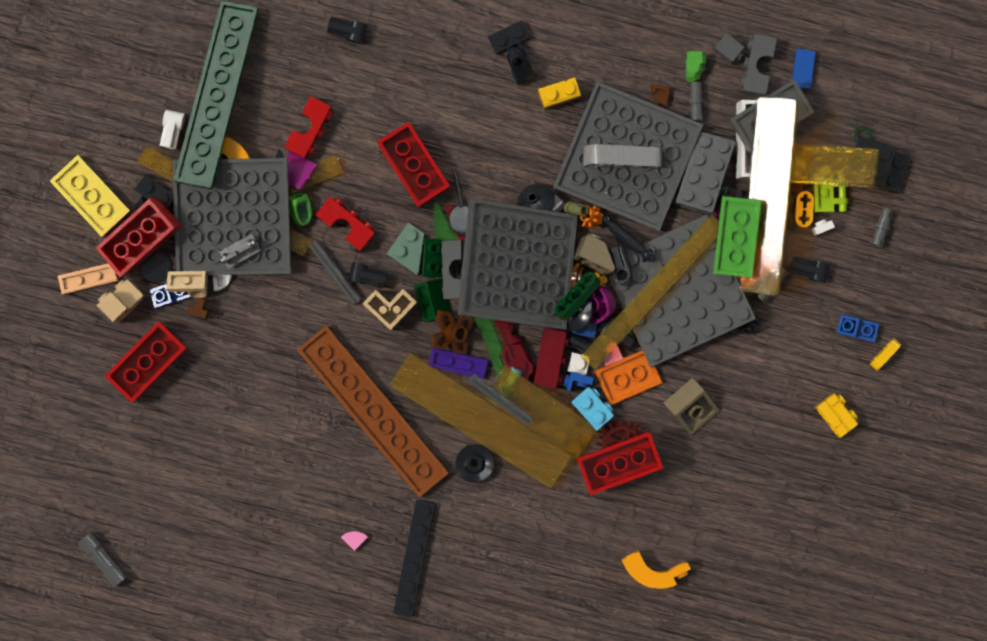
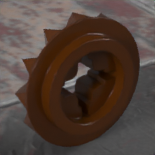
(578, 271)

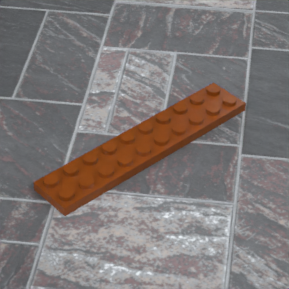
(372, 411)

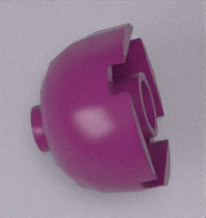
(603, 304)

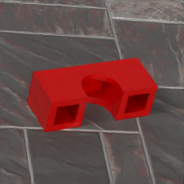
(303, 143)
(333, 211)

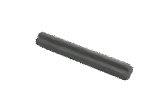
(334, 271)
(500, 399)

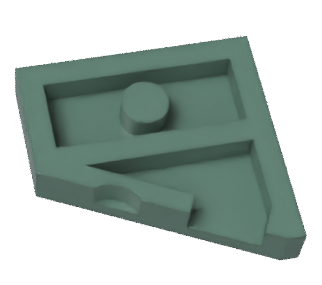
(408, 248)

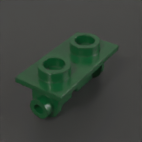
(432, 258)

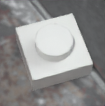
(822, 226)
(577, 364)

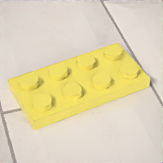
(90, 196)

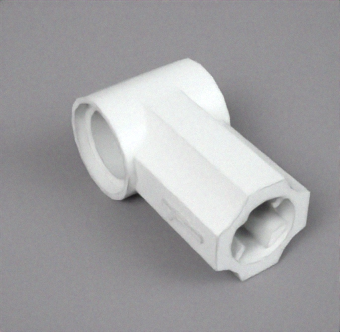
(173, 123)

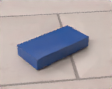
(803, 68)

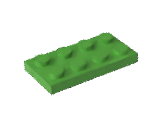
(737, 236)

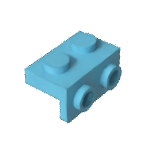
(593, 408)

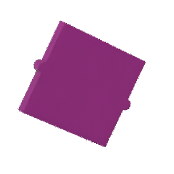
(299, 170)

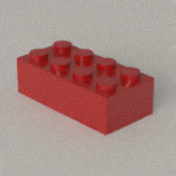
(413, 164)
(138, 237)
(146, 362)
(619, 463)

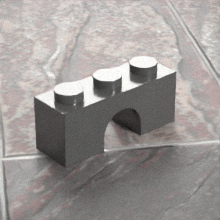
(760, 48)
(452, 258)

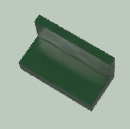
(431, 299)

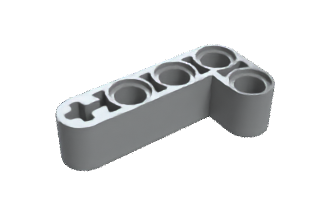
(620, 155)

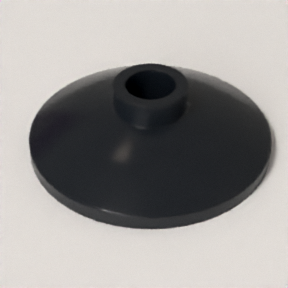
(544, 197)
(581, 317)
(471, 473)

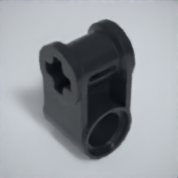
(519, 65)

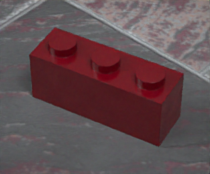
(550, 358)

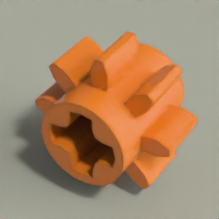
(593, 218)

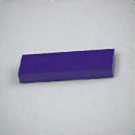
(458, 363)

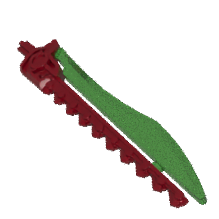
(514, 351)

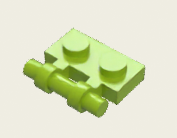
(825, 200)

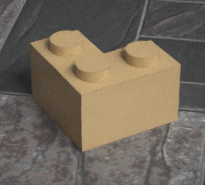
(121, 302)
(390, 313)

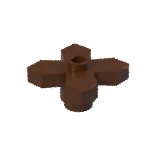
(453, 332)

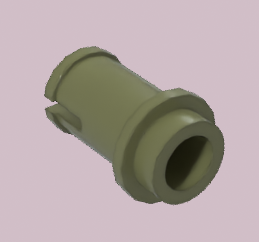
(576, 209)

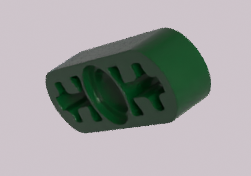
(589, 288)

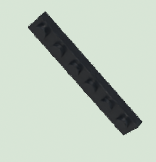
(413, 558)

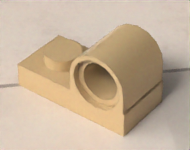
(188, 281)

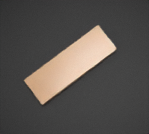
(87, 278)

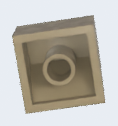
(594, 254)
(691, 406)

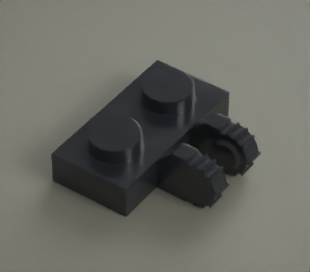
(509, 37)
(149, 189)

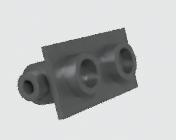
(239, 251)

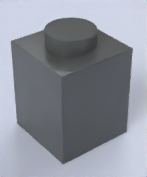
(729, 49)

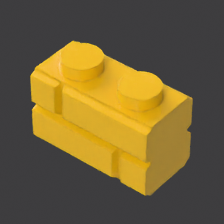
(559, 93)
(837, 415)

